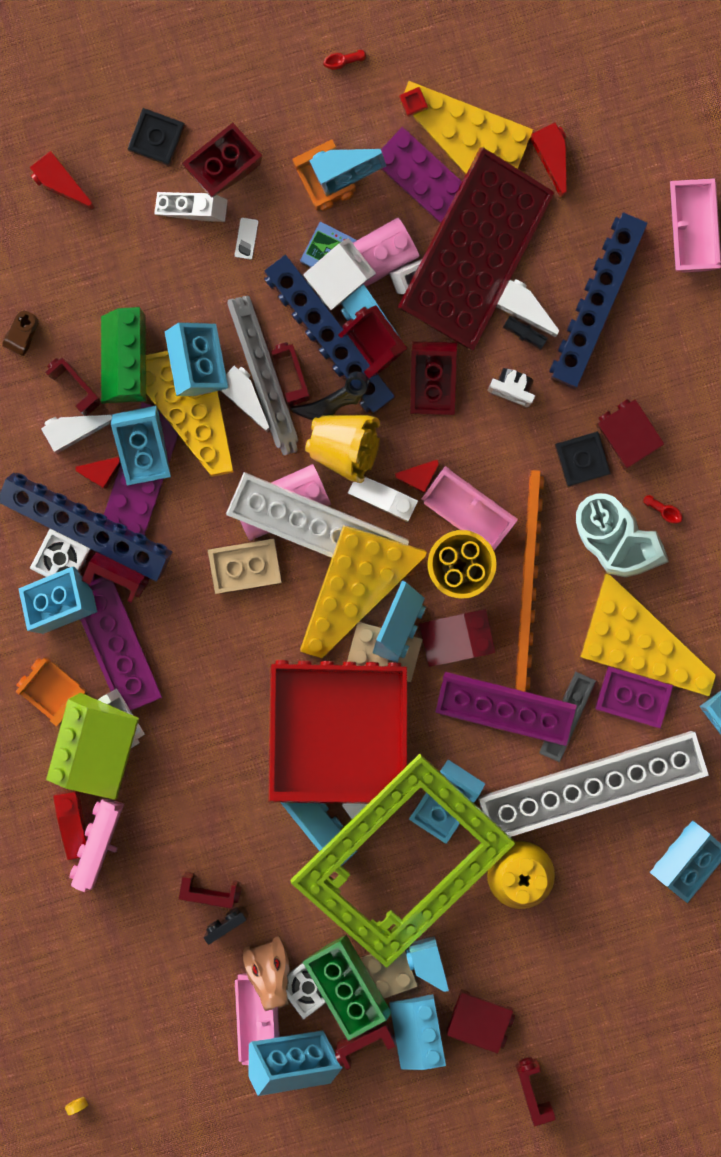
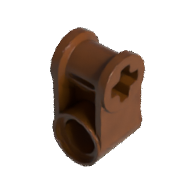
(20, 335)

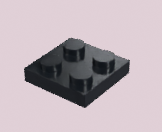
(232, 920)

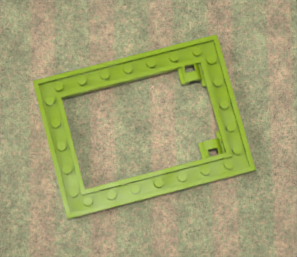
(374, 936)

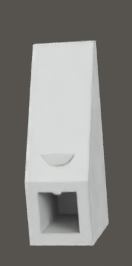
(191, 206)

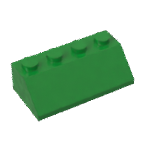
(123, 356)
(347, 987)

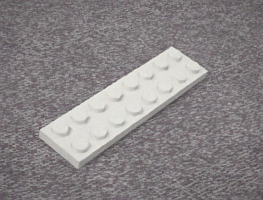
(295, 516)

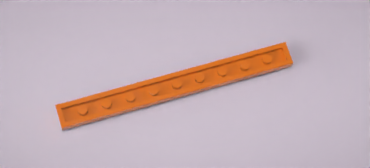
(530, 572)

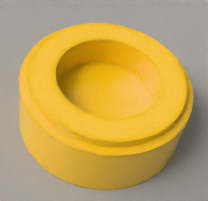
(76, 1106)

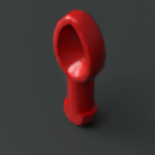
(338, 60)
(668, 512)

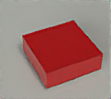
(413, 101)

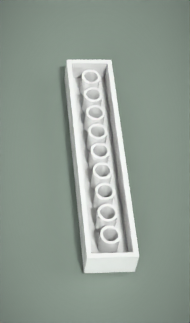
(596, 784)

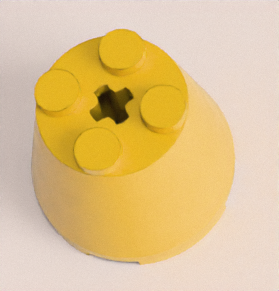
(345, 444)
(470, 549)
(524, 860)

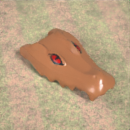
(268, 972)

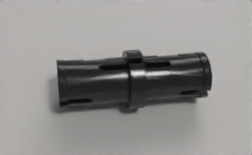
(525, 332)

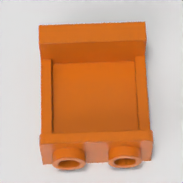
(311, 182)
(49, 689)

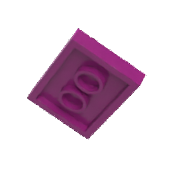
(634, 697)

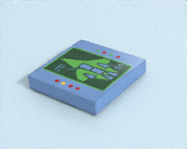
(321, 243)

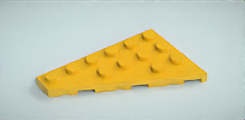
(465, 128)
(194, 418)
(357, 579)
(633, 640)

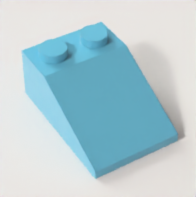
(344, 167)
(140, 445)
(433, 816)

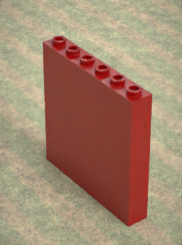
(335, 731)

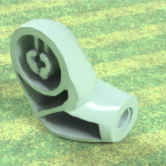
(614, 537)

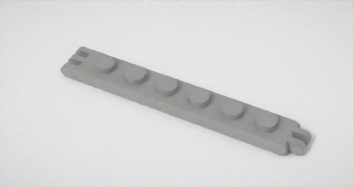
(263, 374)

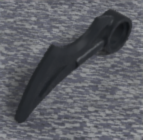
(330, 404)

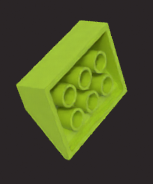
(92, 747)

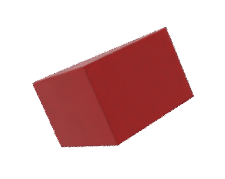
(101, 471)
(418, 476)

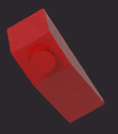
(551, 149)
(57, 180)
(70, 822)

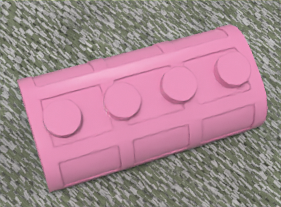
(695, 225)
(386, 249)
(302, 482)
(468, 508)
(97, 844)
(252, 1020)

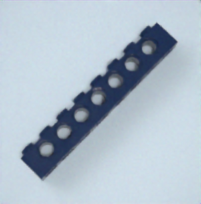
(633, 229)
(285, 269)
(73, 528)

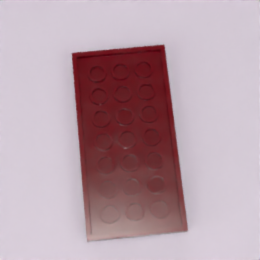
(476, 249)

